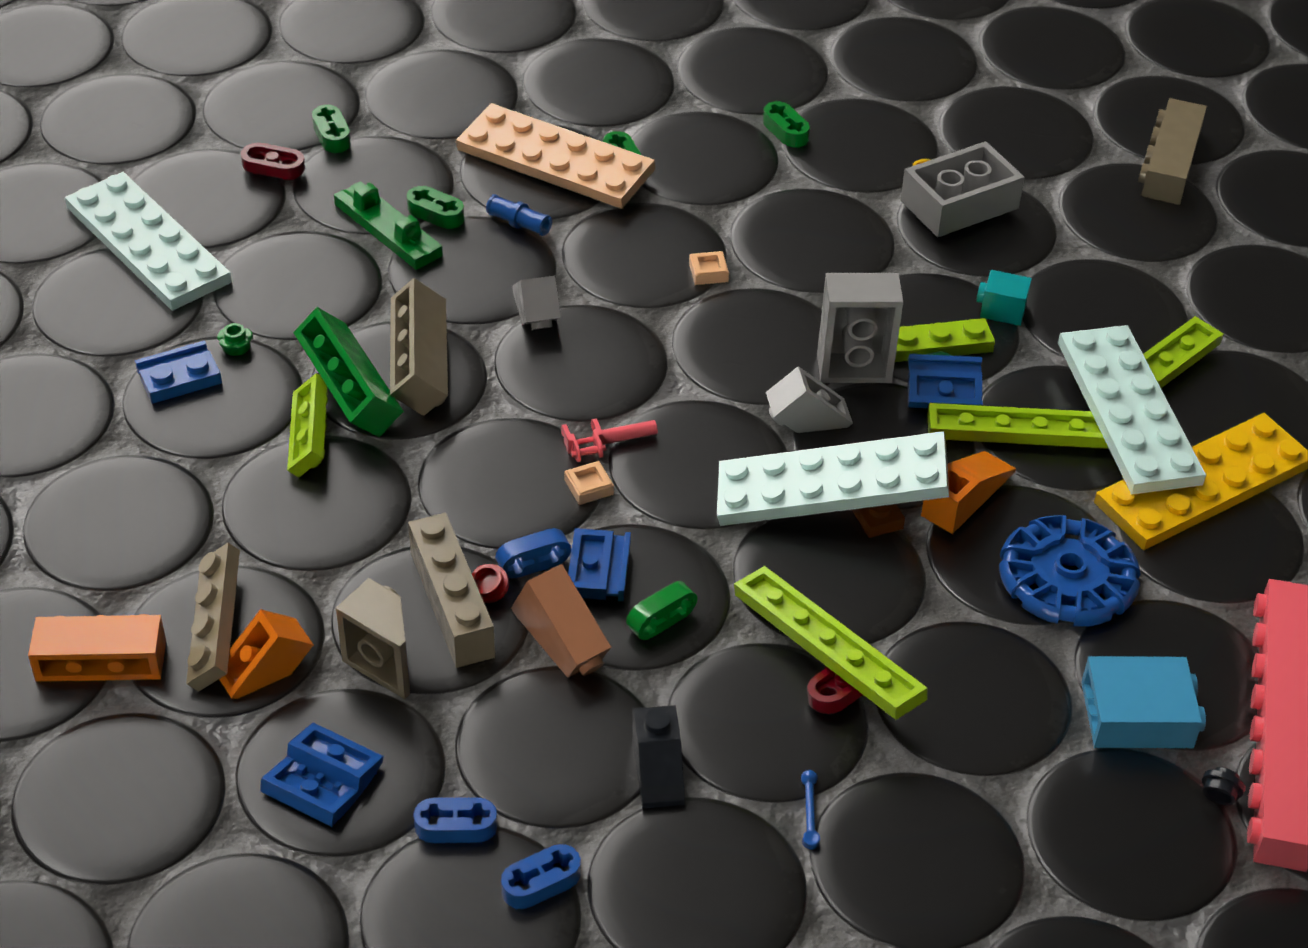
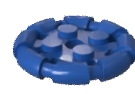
(1061, 588)

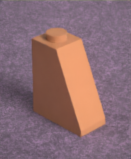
(561, 622)

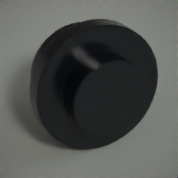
(1222, 786)

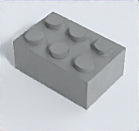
(961, 188)
(859, 327)

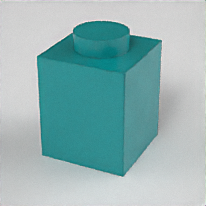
(1004, 297)

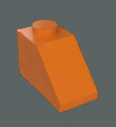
(265, 653)

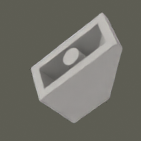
(537, 301)
(806, 404)

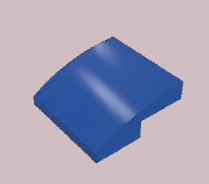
(321, 774)

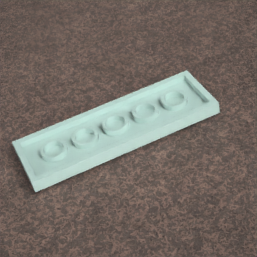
(148, 240)
(1131, 410)
(833, 479)

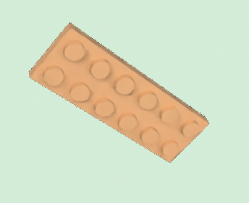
(556, 155)

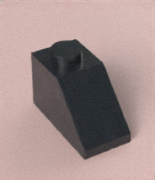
(658, 756)

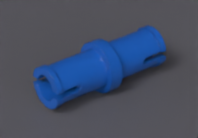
(519, 215)

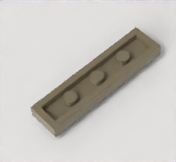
(213, 617)

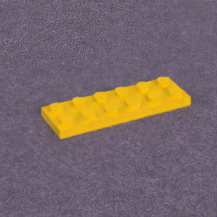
(1236, 468)

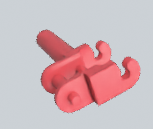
(605, 436)

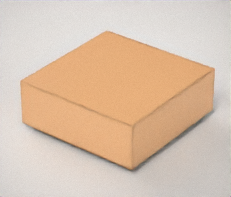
(708, 268)
(589, 482)

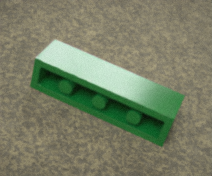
(348, 372)

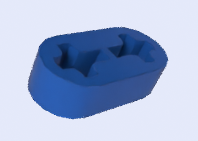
(533, 553)
(455, 820)
(539, 874)

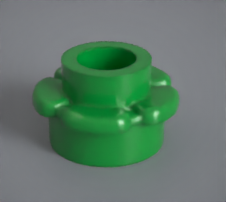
(235, 339)

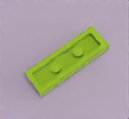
(953, 337)
(1182, 349)
(307, 426)

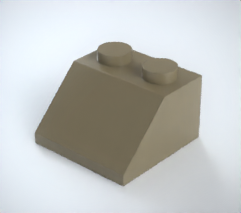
(375, 636)

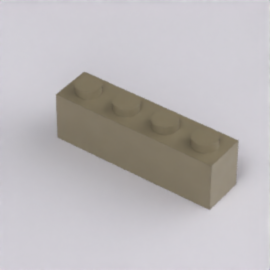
(1171, 151)
(418, 347)
(451, 590)

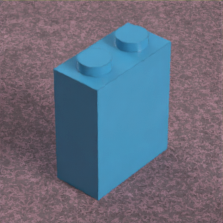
(1142, 702)

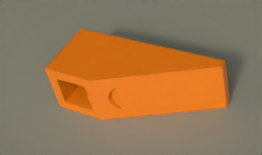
(970, 486)

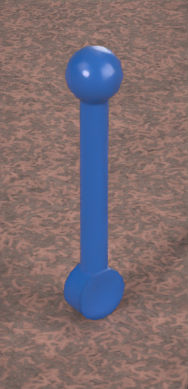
(810, 838)

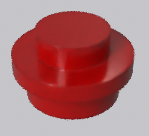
(491, 582)

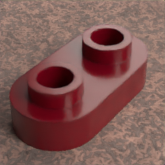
(273, 160)
(830, 692)

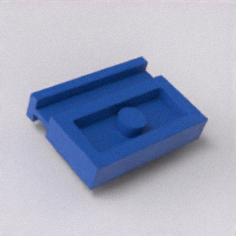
(178, 372)
(944, 380)
(599, 563)

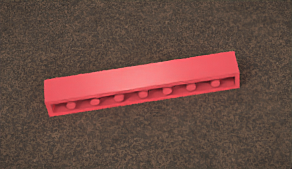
(1280, 728)

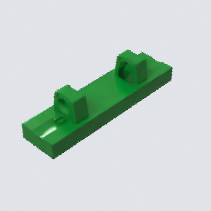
(388, 225)

